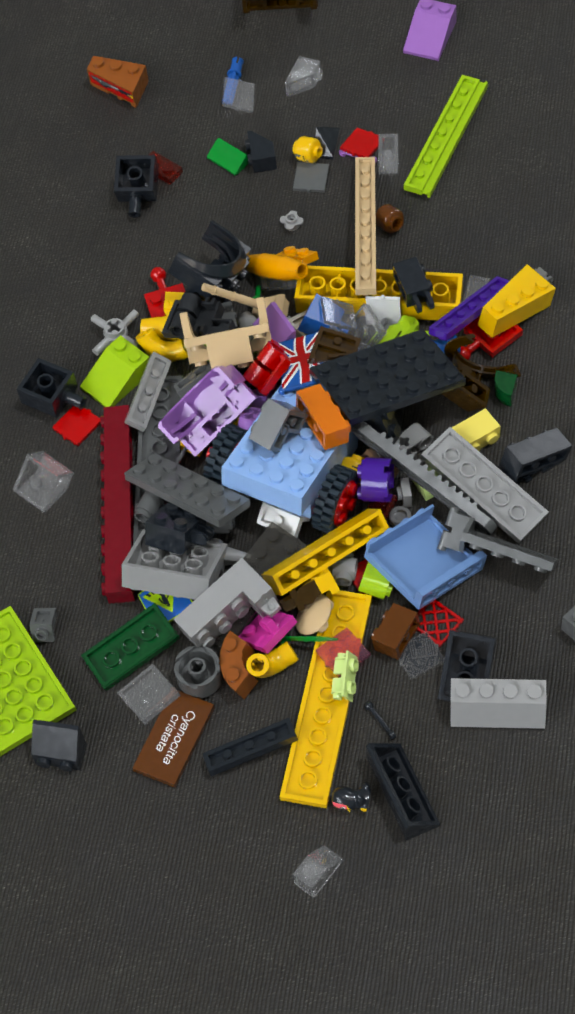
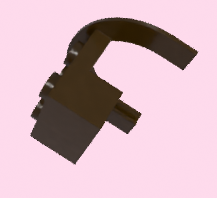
(474, 393)

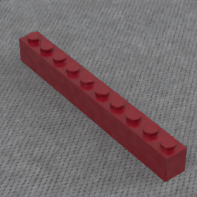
(118, 501)

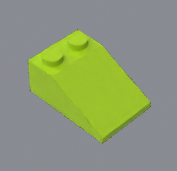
(115, 372)

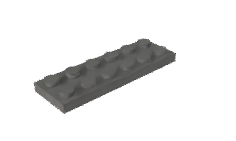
(187, 490)

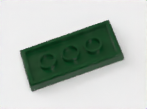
(130, 646)

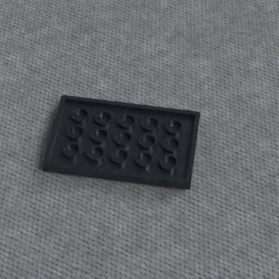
(387, 376)

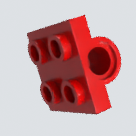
(268, 367)

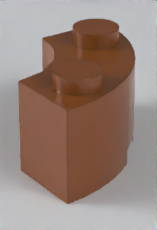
(233, 662)

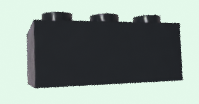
(534, 455)

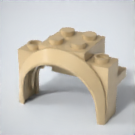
(227, 346)

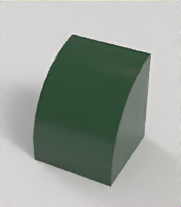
(505, 387)

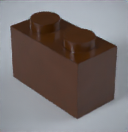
(395, 631)

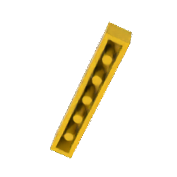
(325, 551)

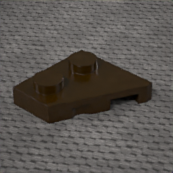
(332, 345)

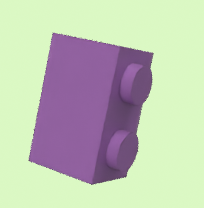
(430, 29)

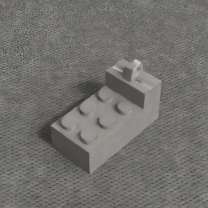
(225, 603)

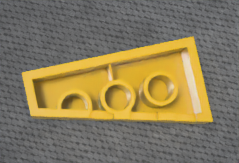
(517, 301)

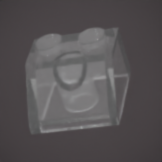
(42, 480)

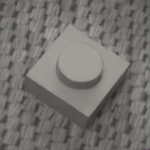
(404, 492)

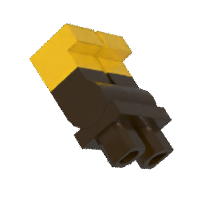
(308, 591)

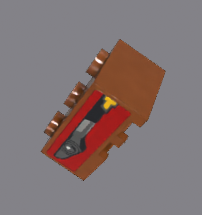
(118, 77)

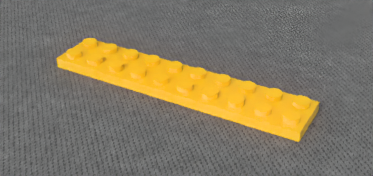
(320, 716)

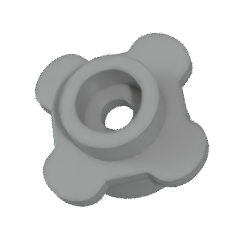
(291, 221)

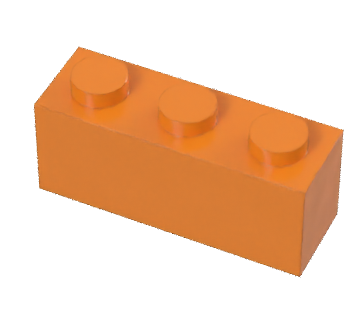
(323, 416)

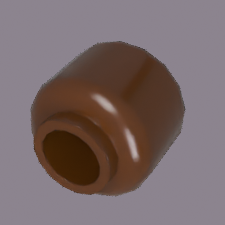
(389, 218)

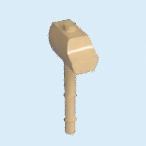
(279, 299)

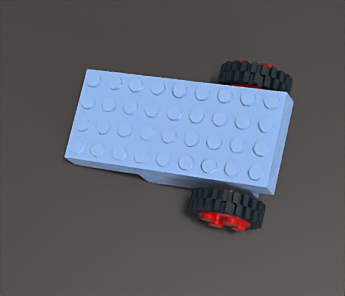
(296, 479)

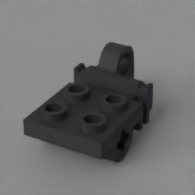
(203, 316)

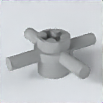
(113, 329)

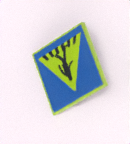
(168, 604)

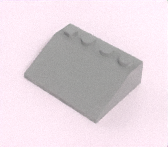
(170, 573)

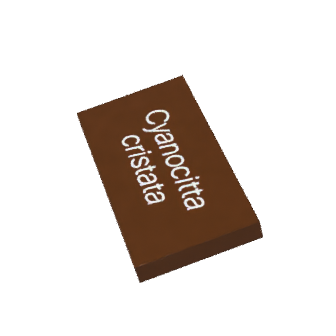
(173, 739)

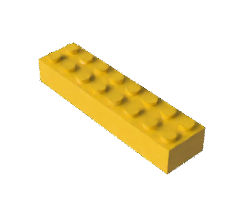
(340, 285)

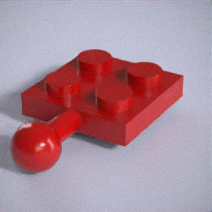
(156, 299)
(490, 345)

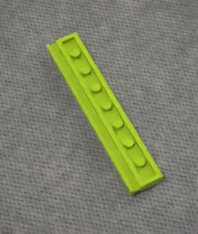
(445, 136)

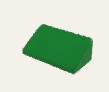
(228, 157)

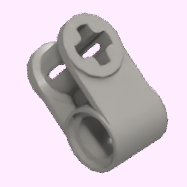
(415, 439)

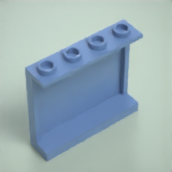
(414, 565)

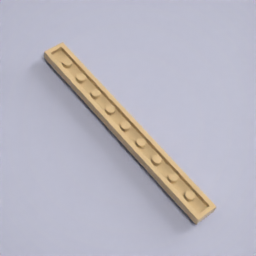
(365, 226)

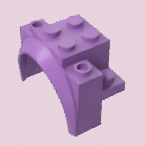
(207, 408)

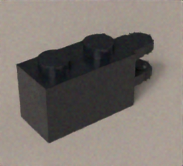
(413, 284)

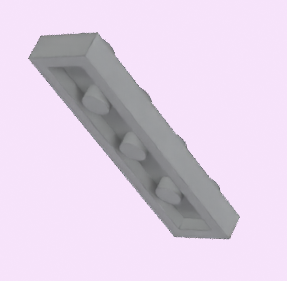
(148, 391)

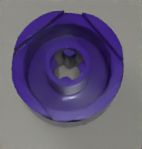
(376, 479)

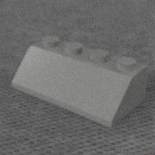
(498, 703)

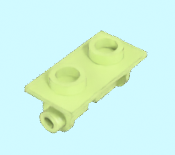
(345, 665)

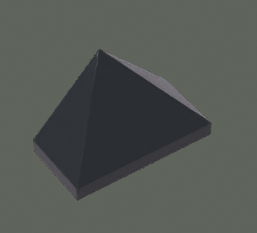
(328, 138)

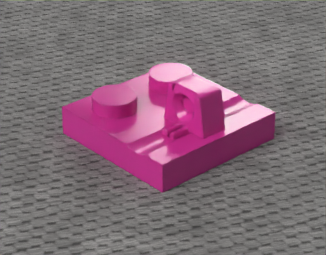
(266, 632)

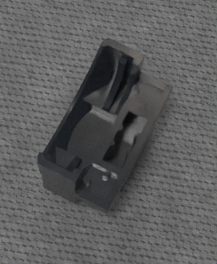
(223, 273)

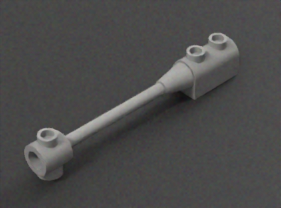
(343, 571)

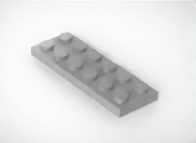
(485, 484)

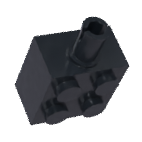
(136, 181)
(49, 388)

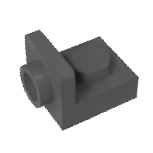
(43, 624)

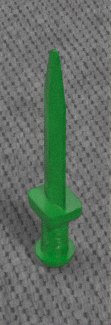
(305, 639)

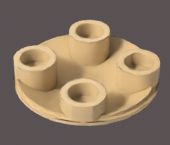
(314, 616)

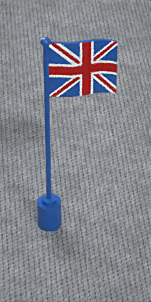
(299, 350)

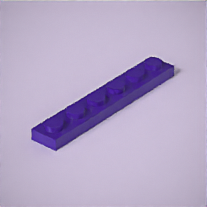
(466, 311)

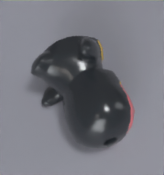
(349, 799)

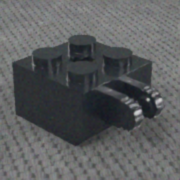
(176, 530)

